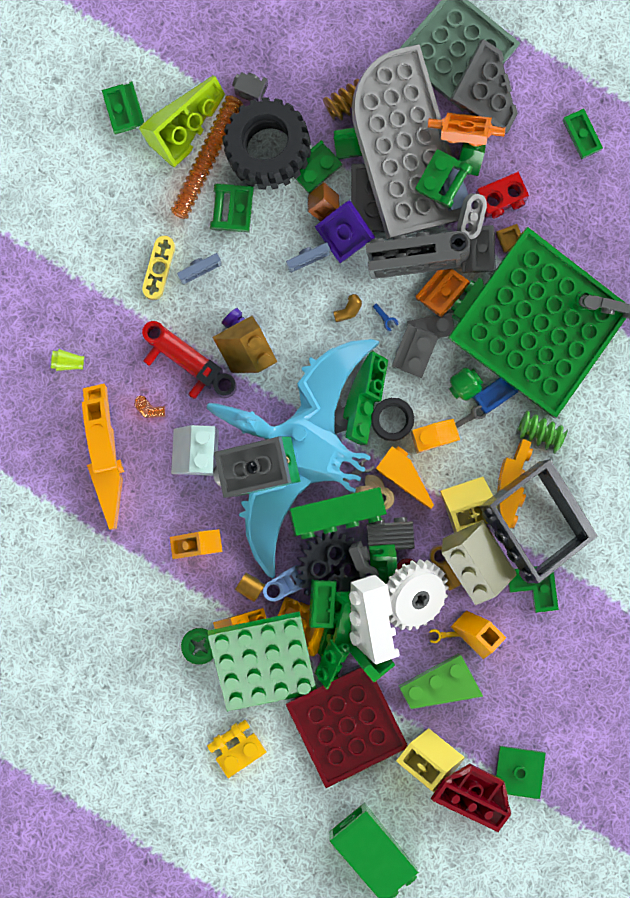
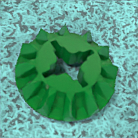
(187, 646)

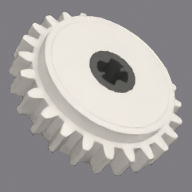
(416, 594)

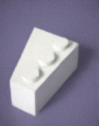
(370, 619)

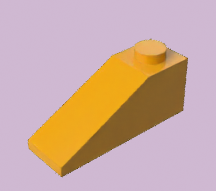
(401, 472)
(108, 489)

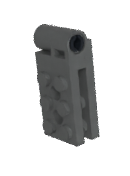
(417, 254)

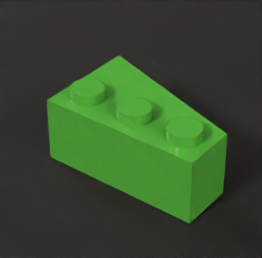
(441, 684)

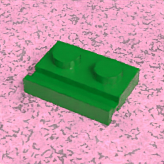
(123, 107)
(319, 167)

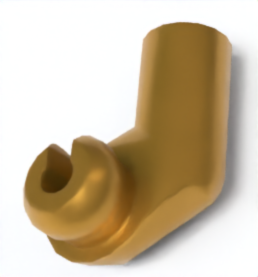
(351, 309)

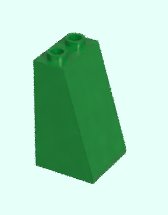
(373, 853)

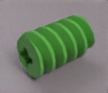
(542, 432)

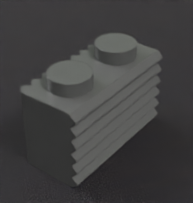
(397, 533)

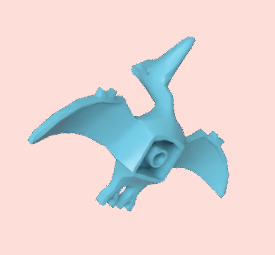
(314, 444)

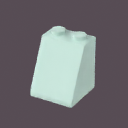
(194, 450)

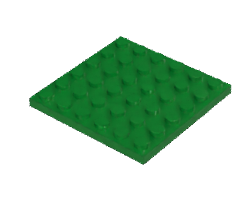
(532, 326)

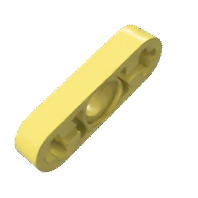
(153, 260)

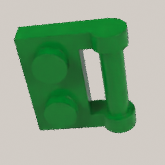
(436, 176)
(239, 208)

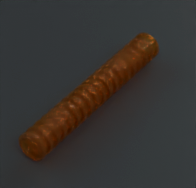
(205, 159)

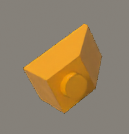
(435, 435)
(196, 544)

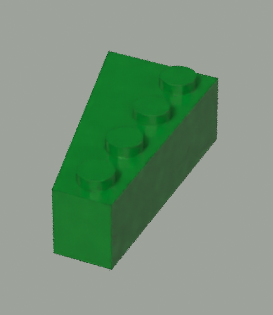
(336, 512)

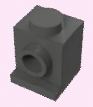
(250, 86)

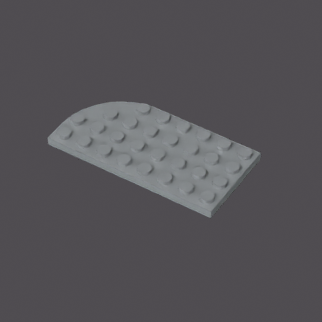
(394, 138)

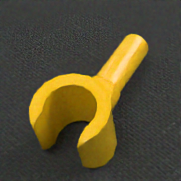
(442, 635)

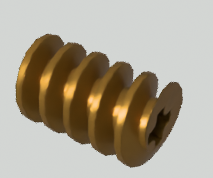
(341, 102)

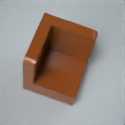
(322, 201)

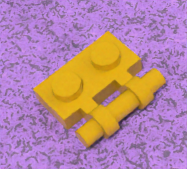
(239, 755)

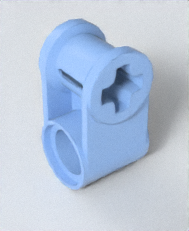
(284, 583)

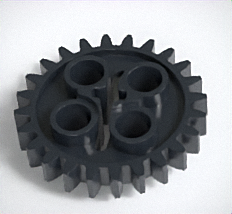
(319, 553)

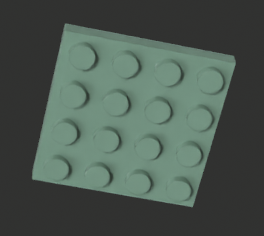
(451, 37)

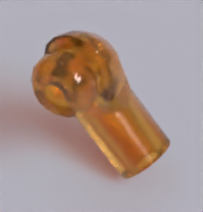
(147, 410)

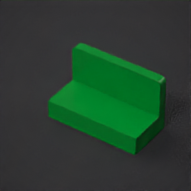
(346, 143)
(373, 670)

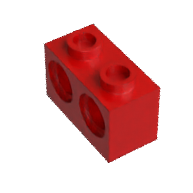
(499, 191)

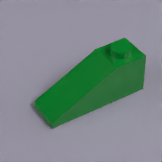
(342, 625)

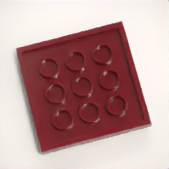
(346, 726)

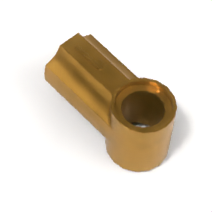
(453, 581)
(250, 587)

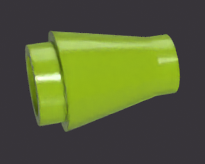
(64, 360)

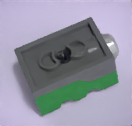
(256, 467)

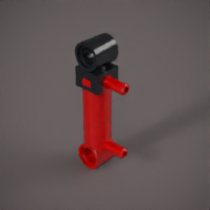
(189, 359)

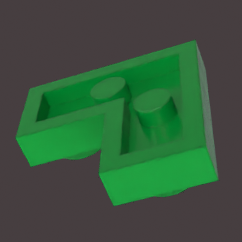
(543, 593)

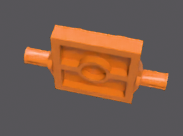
(466, 128)

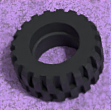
(259, 117)

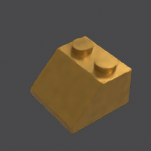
(245, 347)

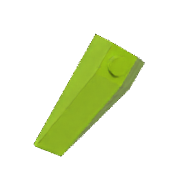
(176, 125)

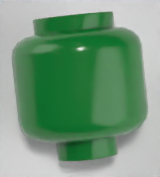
(465, 384)

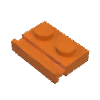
(442, 291)

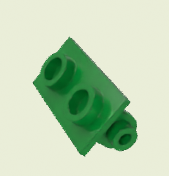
(331, 662)

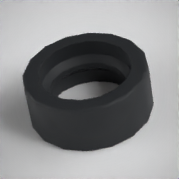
(396, 402)

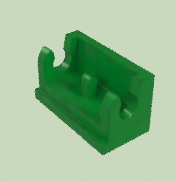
(384, 560)

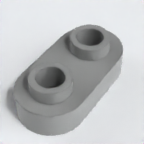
(472, 216)

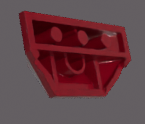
(475, 796)

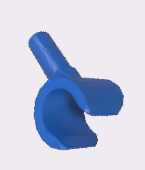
(385, 317)

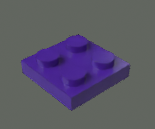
(344, 231)

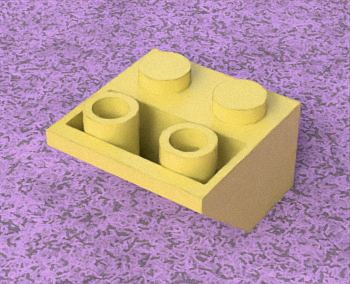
(464, 501)
(430, 759)

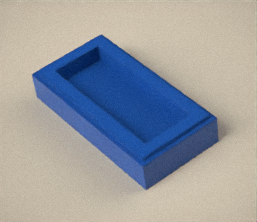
(494, 395)

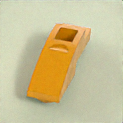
(98, 428)
(509, 472)

